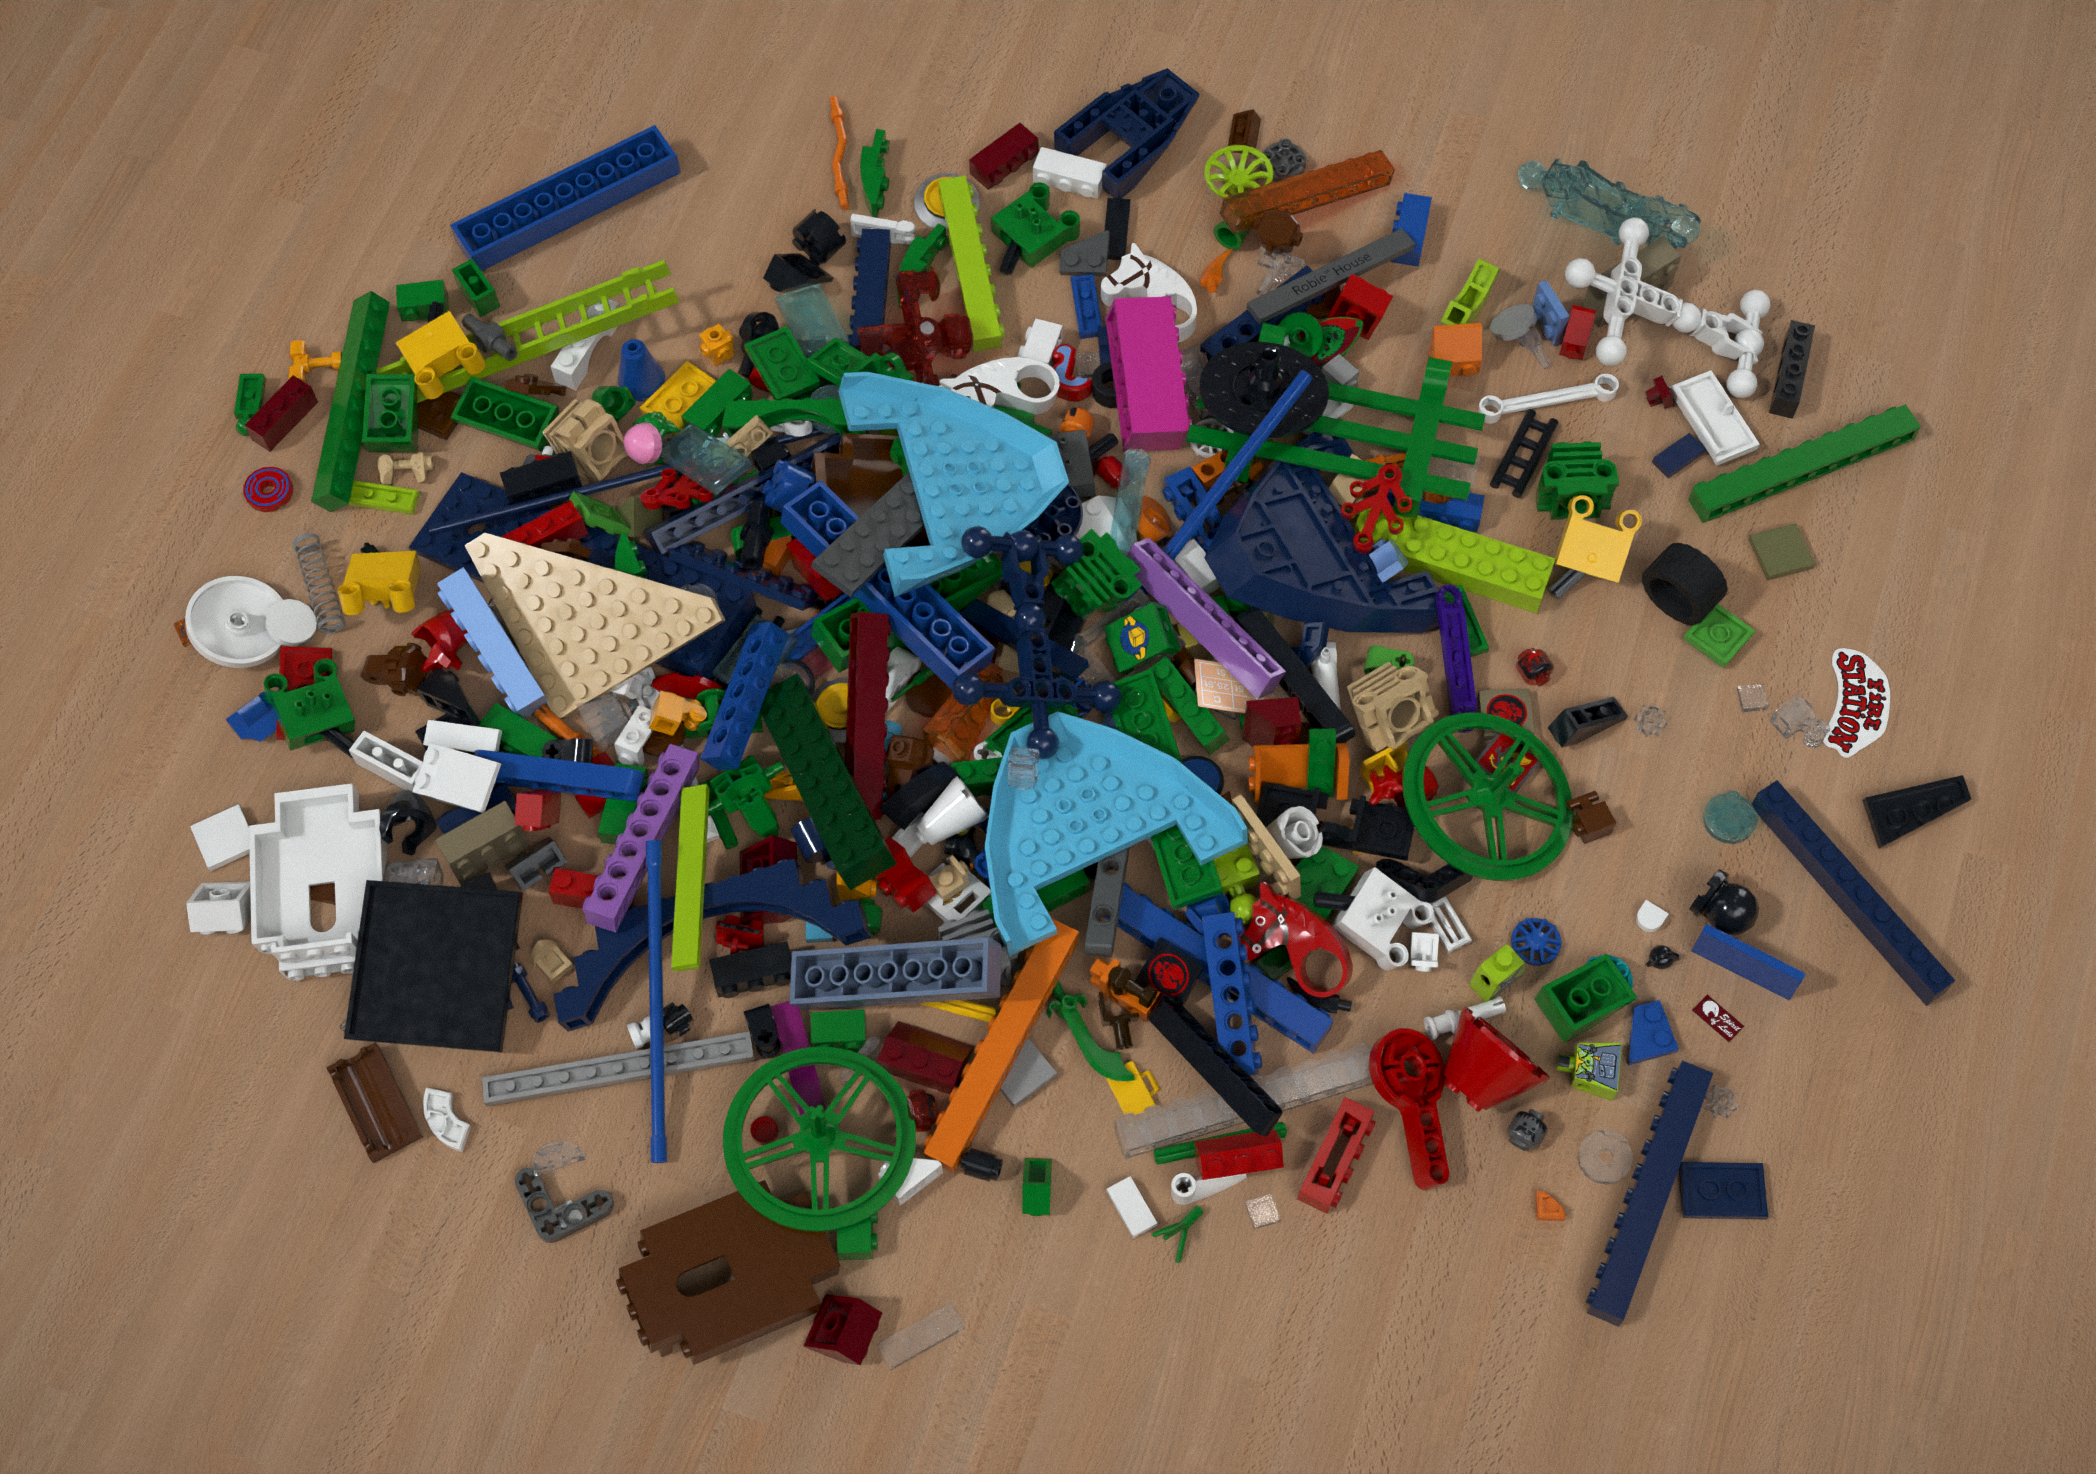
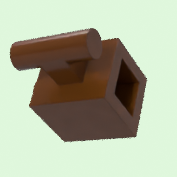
(1591, 820)

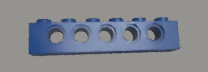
(744, 696)
(1214, 928)

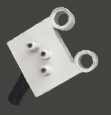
(1374, 915)

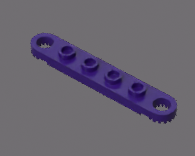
(1456, 652)

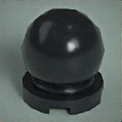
(1727, 905)

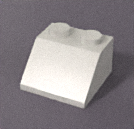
(219, 907)

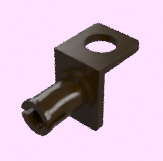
(1119, 1023)

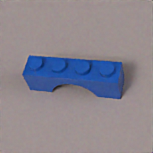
(1457, 512)

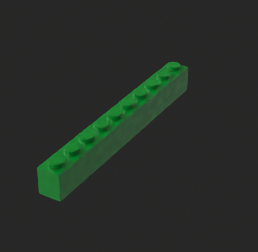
(346, 415)
(1803, 463)

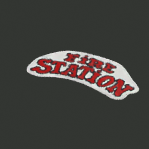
(1861, 703)

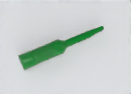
(918, 680)

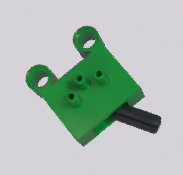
(1031, 230)
(312, 711)

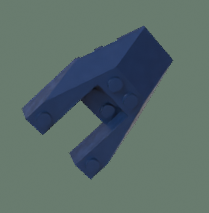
(1141, 116)

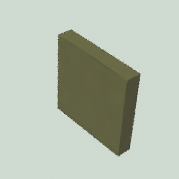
(1781, 551)

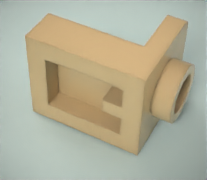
(951, 879)

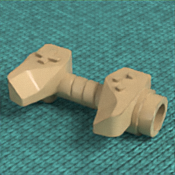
(419, 463)

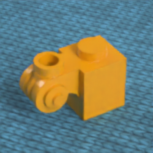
(672, 709)

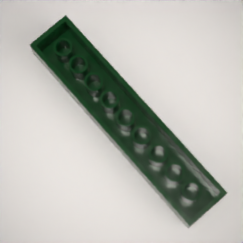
(825, 783)

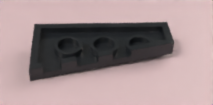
(1909, 808)

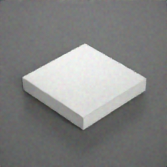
(223, 837)

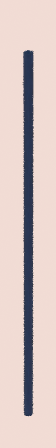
(585, 490)

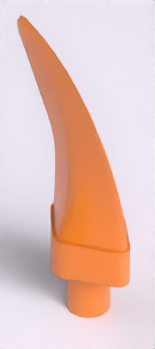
(1213, 274)

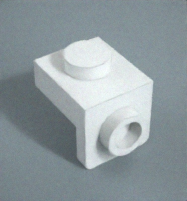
(1424, 950)

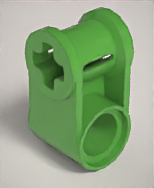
(1380, 655)

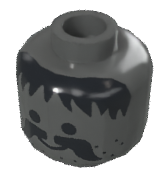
(1527, 1130)

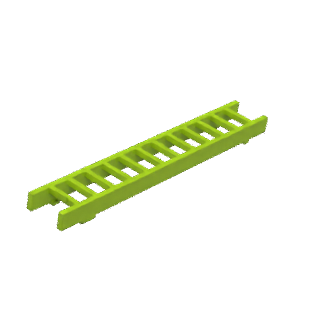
(566, 335)

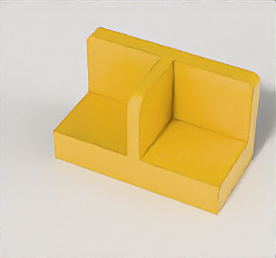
(1393, 758)

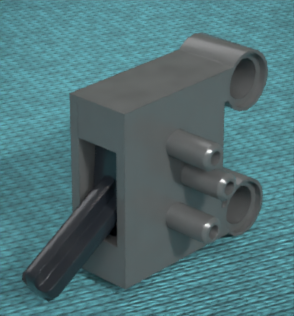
(1078, 458)

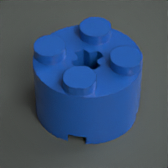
(786, 484)

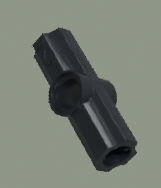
(756, 535)

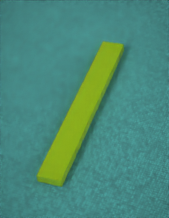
(690, 878)

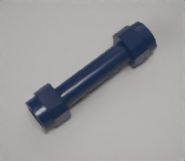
(538, 1010)

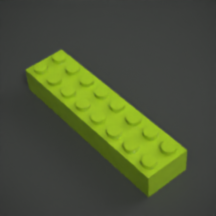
(1468, 559)

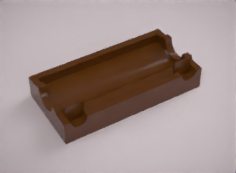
(374, 1102)

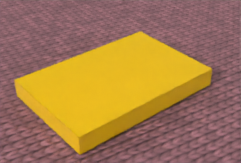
(678, 394)

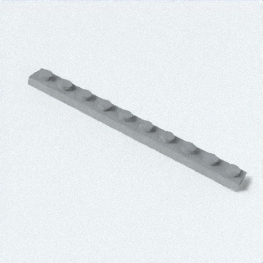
(615, 1069)

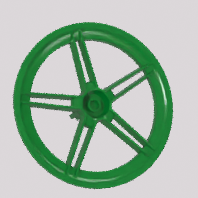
(1488, 794)
(819, 1137)

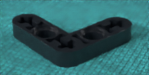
(1424, 887)

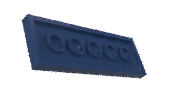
(731, 570)

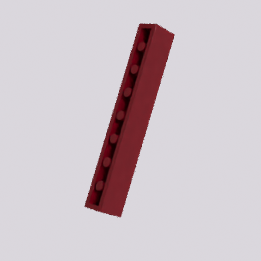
(868, 705)

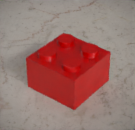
(1362, 302)

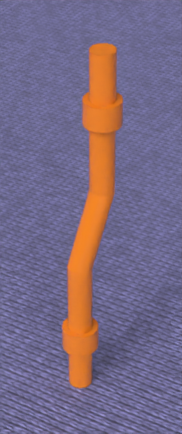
(840, 187)

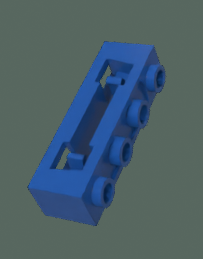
(1179, 490)

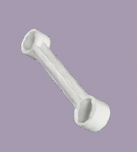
(1549, 398)

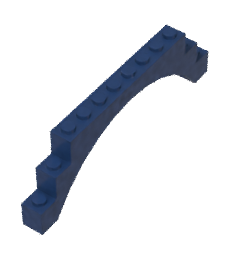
(766, 889)

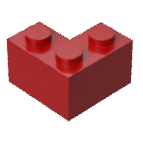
(905, 881)

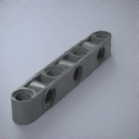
(1106, 903)

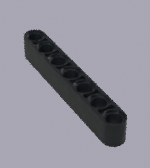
(1297, 680)
(1215, 1065)

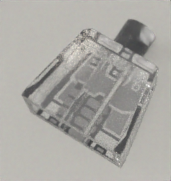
(606, 718)

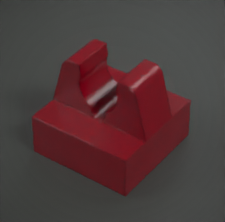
(1659, 394)

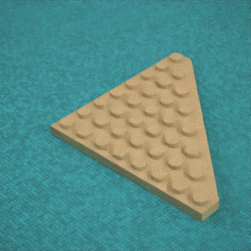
(585, 622)

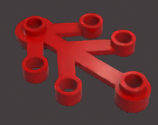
(683, 489)
(1377, 504)

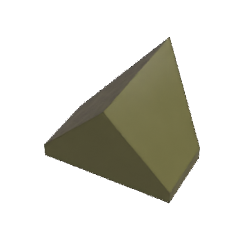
(638, 516)

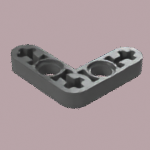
(550, 1215)

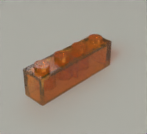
(957, 726)

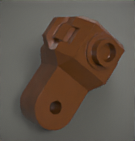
(1277, 231)
(397, 669)
(906, 759)

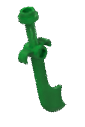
(1104, 1062)

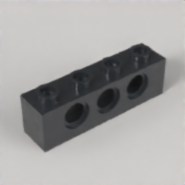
(1792, 369)

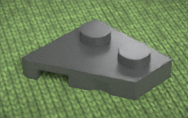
(1086, 256)

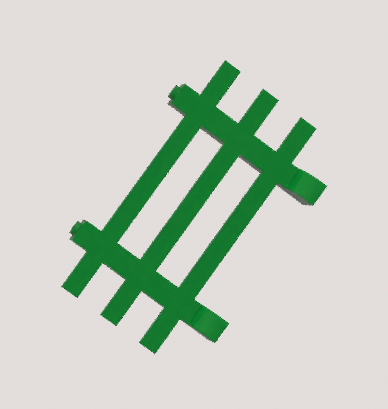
(1419, 444)

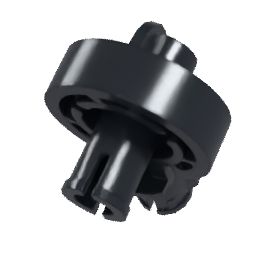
(750, 331)

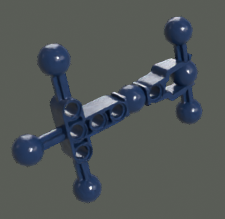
(1030, 621)

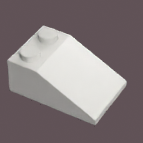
(456, 778)

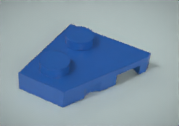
(1650, 1034)

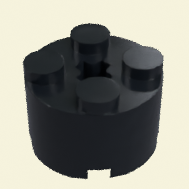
(818, 237)

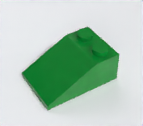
(390, 413)
(1584, 997)

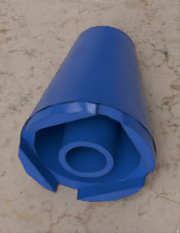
(639, 370)

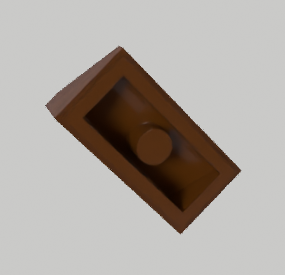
(1245, 129)

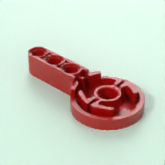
(1408, 1096)

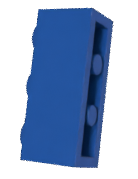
(1413, 220)

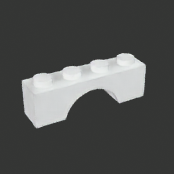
(573, 360)

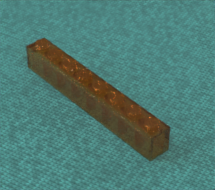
(1308, 189)

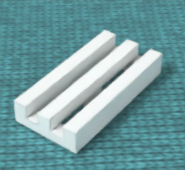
(1457, 944)

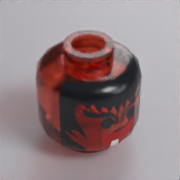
(1534, 667)
(922, 1109)

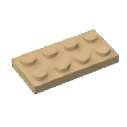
(1272, 857)

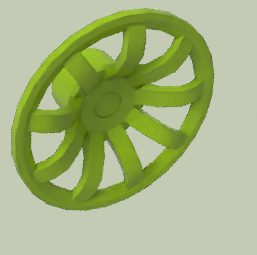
(1237, 178)

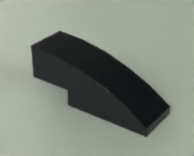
(918, 794)

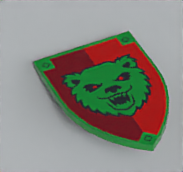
(1338, 338)

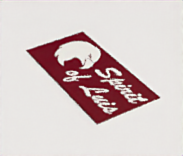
(1718, 1018)

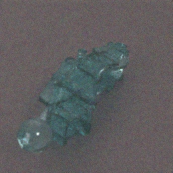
(1580, 191)

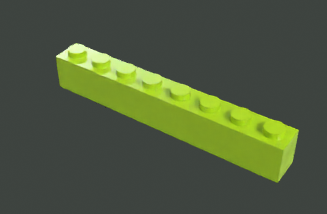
(970, 263)

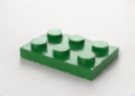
(781, 364)

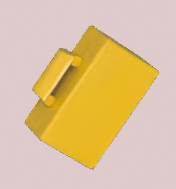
(1134, 1095)

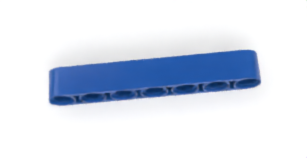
(566, 776)

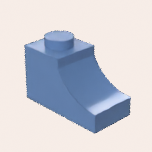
(1387, 559)

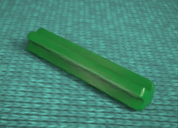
(721, 822)

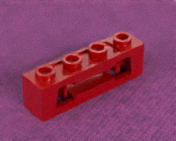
(1356, 1117)

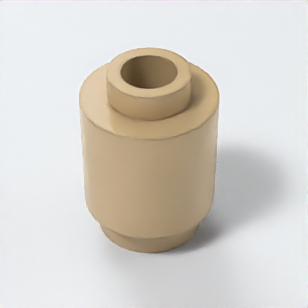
(1002, 602)

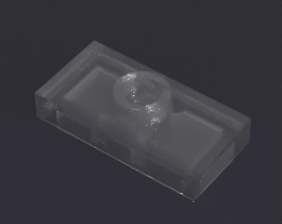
(869, 1050)

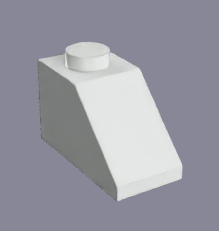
(920, 1175)

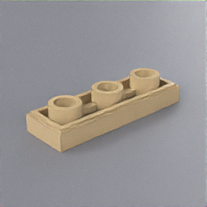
(750, 436)

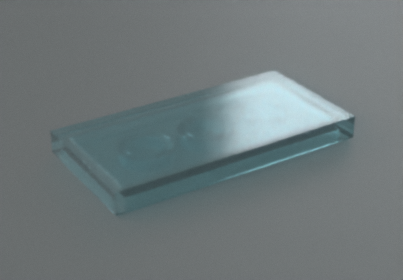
(810, 318)
(704, 458)

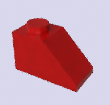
(1577, 332)

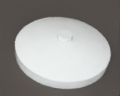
(229, 621)

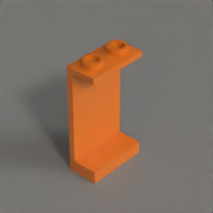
(1288, 767)

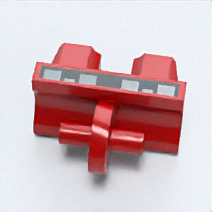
(739, 937)

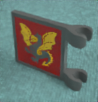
(1496, 751)

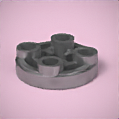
(1285, 159)

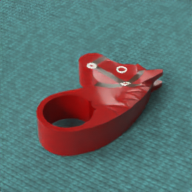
(1302, 930)

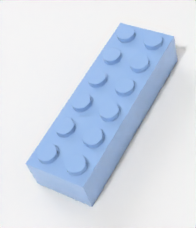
(490, 638)

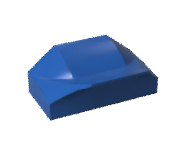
(254, 720)

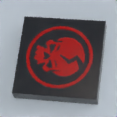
(1170, 971)

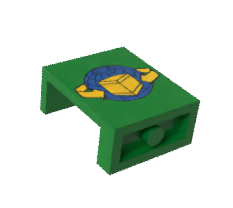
(1141, 637)

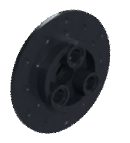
(1250, 378)

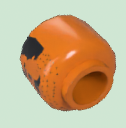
(1077, 419)

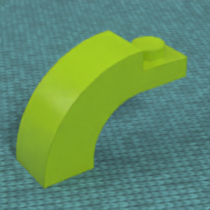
(1473, 295)

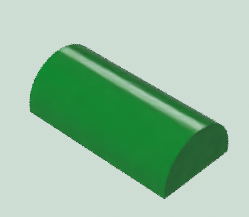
(504, 413)

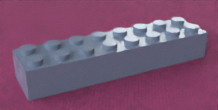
(896, 974)

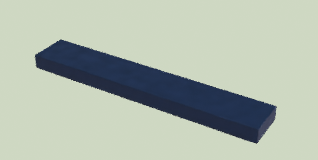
(1004, 630)

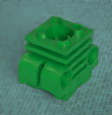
(1572, 472)
(1099, 579)

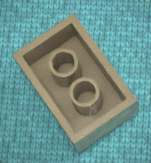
(482, 842)

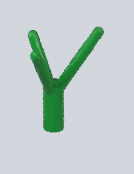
(1183, 1225)

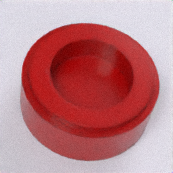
(764, 1130)

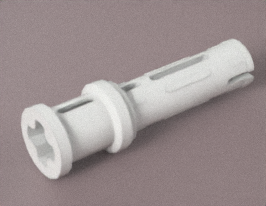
(1449, 1020)

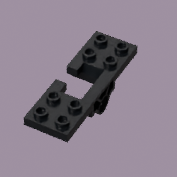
(1376, 831)

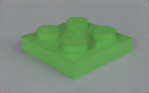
(599, 514)
(1719, 635)

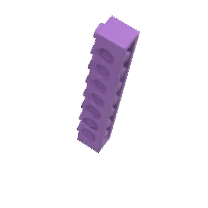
(610, 913)

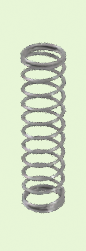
(311, 547)

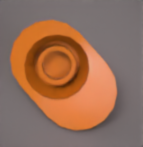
(1153, 521)

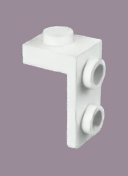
(633, 738)

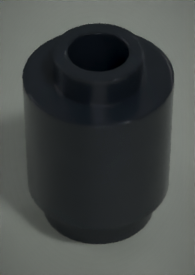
(981, 1165)

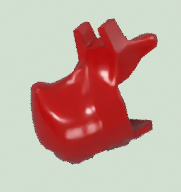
(444, 639)
(1391, 786)

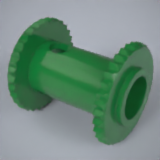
(711, 700)

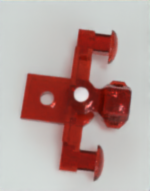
(919, 337)

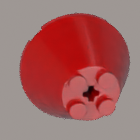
(1488, 1064)

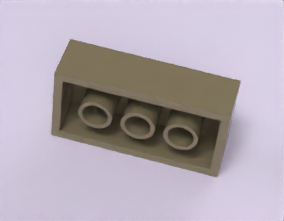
(1659, 267)

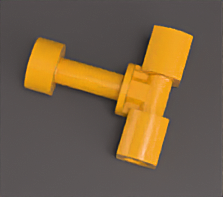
(304, 363)

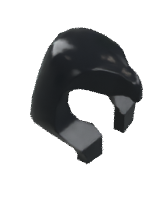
(406, 807)

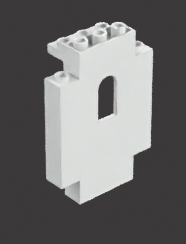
(313, 842)

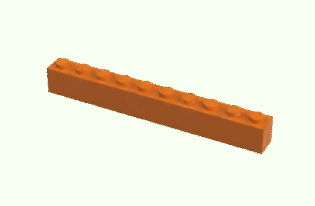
(1000, 1048)

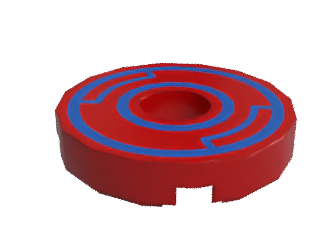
(263, 478)

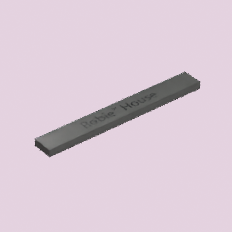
(1330, 276)

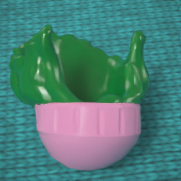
(645, 437)

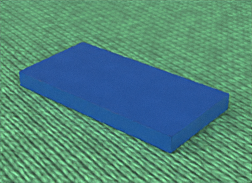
(1748, 962)

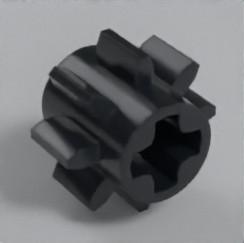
(676, 1019)

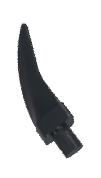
(1329, 1004)

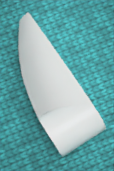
(901, 668)
(1200, 1188)

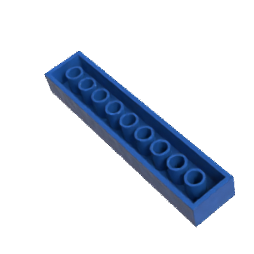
(566, 198)
(918, 617)

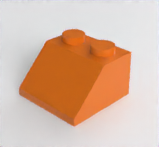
(1460, 345)

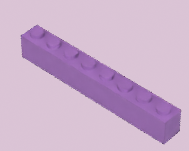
(1205, 620)

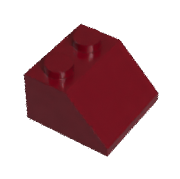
(843, 1329)

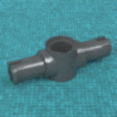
(489, 337)

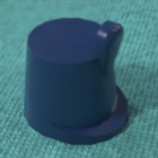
(811, 843)

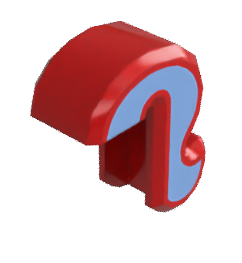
(1070, 387)

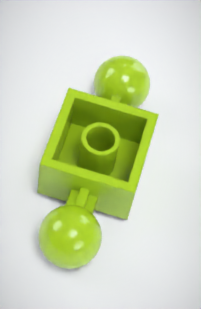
(1237, 873)

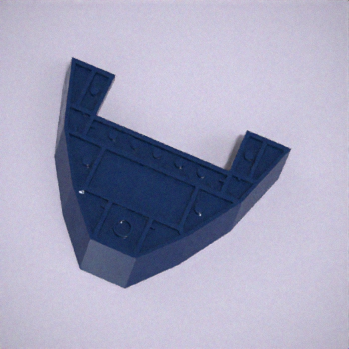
(1297, 558)

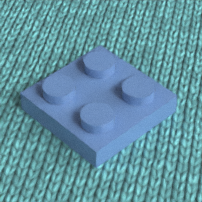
(1550, 313)

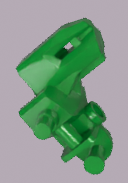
(745, 791)

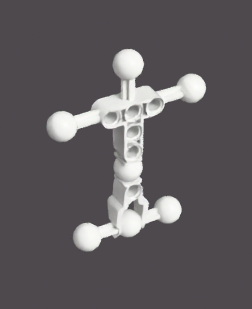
(1630, 295)

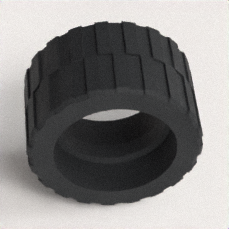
(1684, 583)

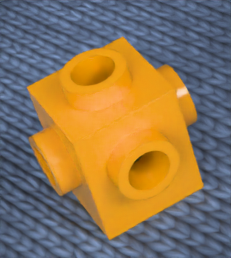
(716, 344)

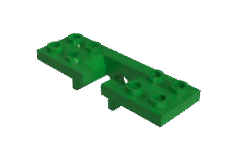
(840, 358)

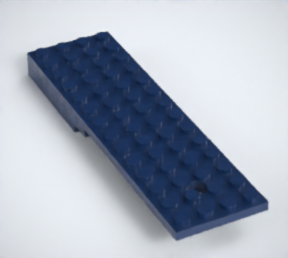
(474, 496)

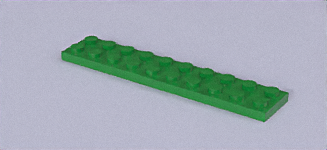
(1146, 719)

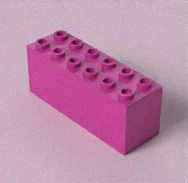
(1148, 373)

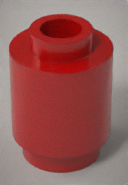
(1110, 470)

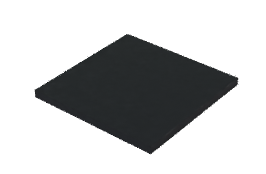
(433, 966)

